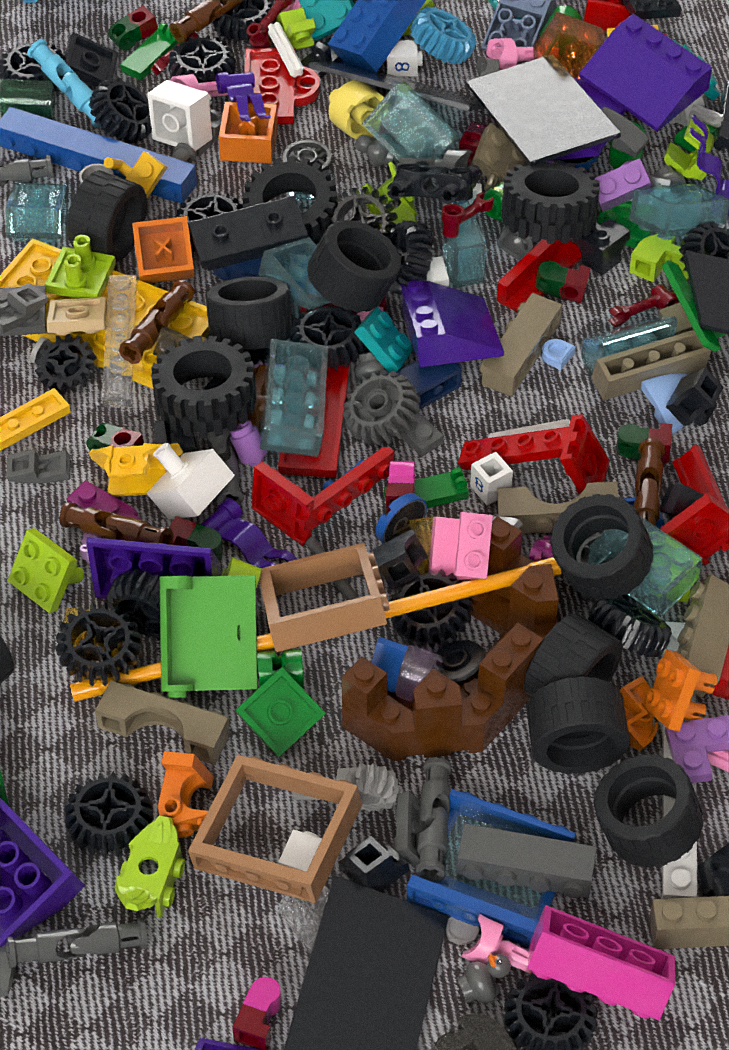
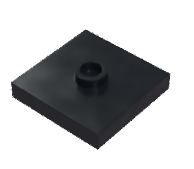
(90, 60)

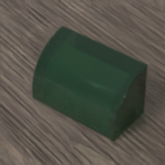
(28, 96)

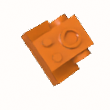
(182, 778)

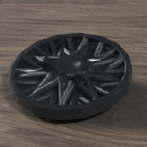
(461, 660)

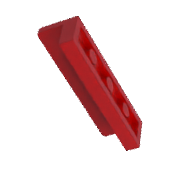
(520, 280)

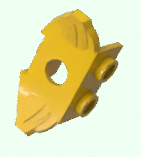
(131, 468)

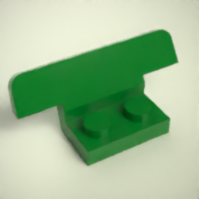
(685, 297)

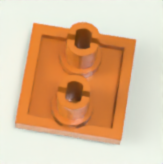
(673, 688)

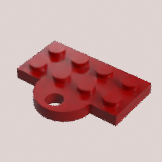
(277, 84)

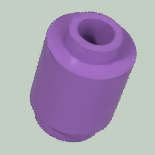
(247, 444)

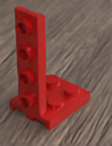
(574, 445)
(299, 513)
(705, 523)

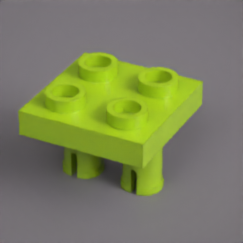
(80, 271)
(43, 570)

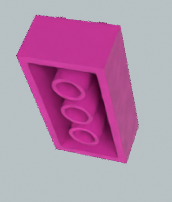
(601, 963)

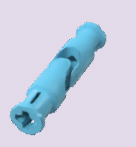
(71, 85)

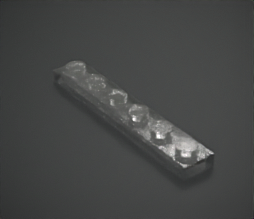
(119, 325)

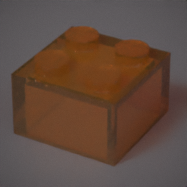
(570, 42)

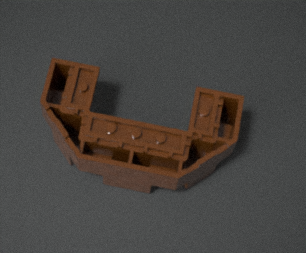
(472, 714)

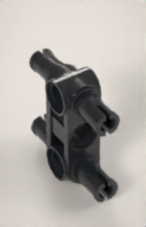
(415, 181)

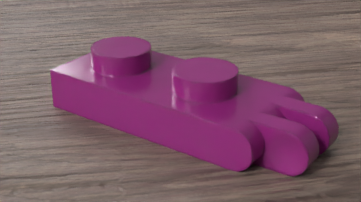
(92, 496)
(541, 549)

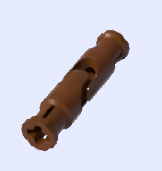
(200, 17)
(161, 315)
(649, 479)
(112, 525)

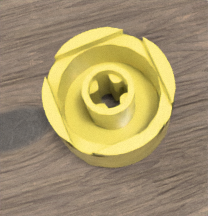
(351, 106)

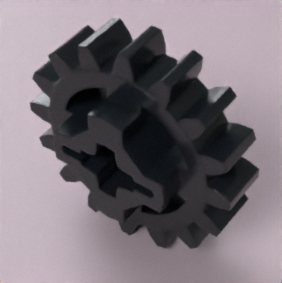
(65, 363)

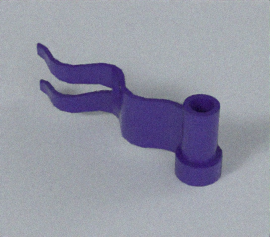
(240, 90)
(708, 162)
(244, 535)

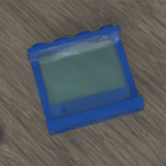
(466, 899)

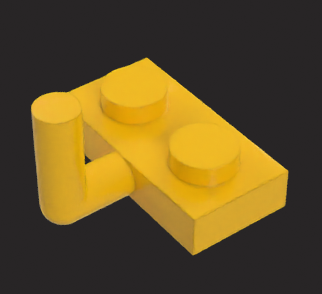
(145, 172)

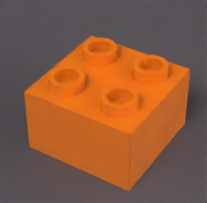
(247, 140)
(163, 250)

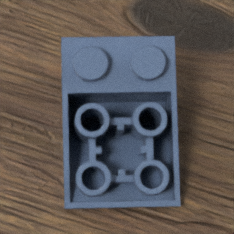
(524, 31)

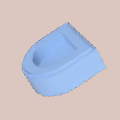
(557, 352)

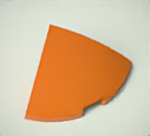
(638, 717)

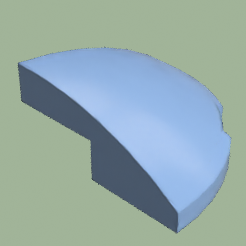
(659, 392)

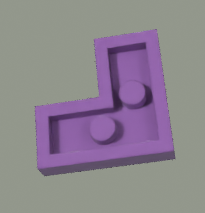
(694, 741)

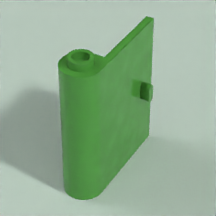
(208, 633)

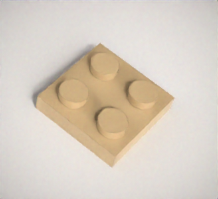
(77, 315)

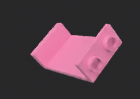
(461, 545)

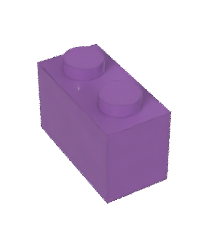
(620, 183)

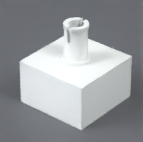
(180, 115)
(189, 481)

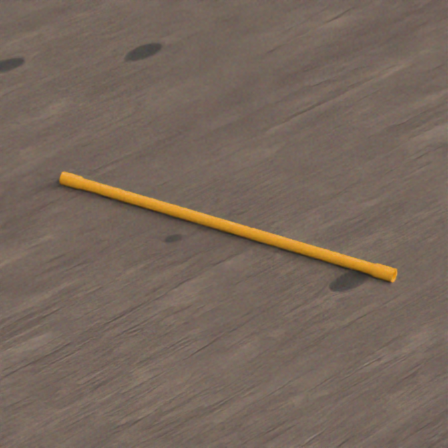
(397, 607)

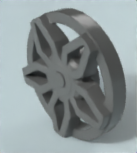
(314, 155)

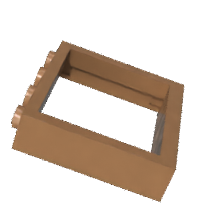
(329, 620)
(262, 872)

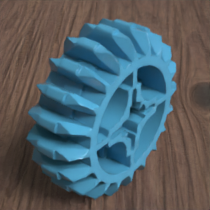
(443, 35)

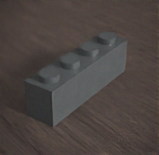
(526, 861)

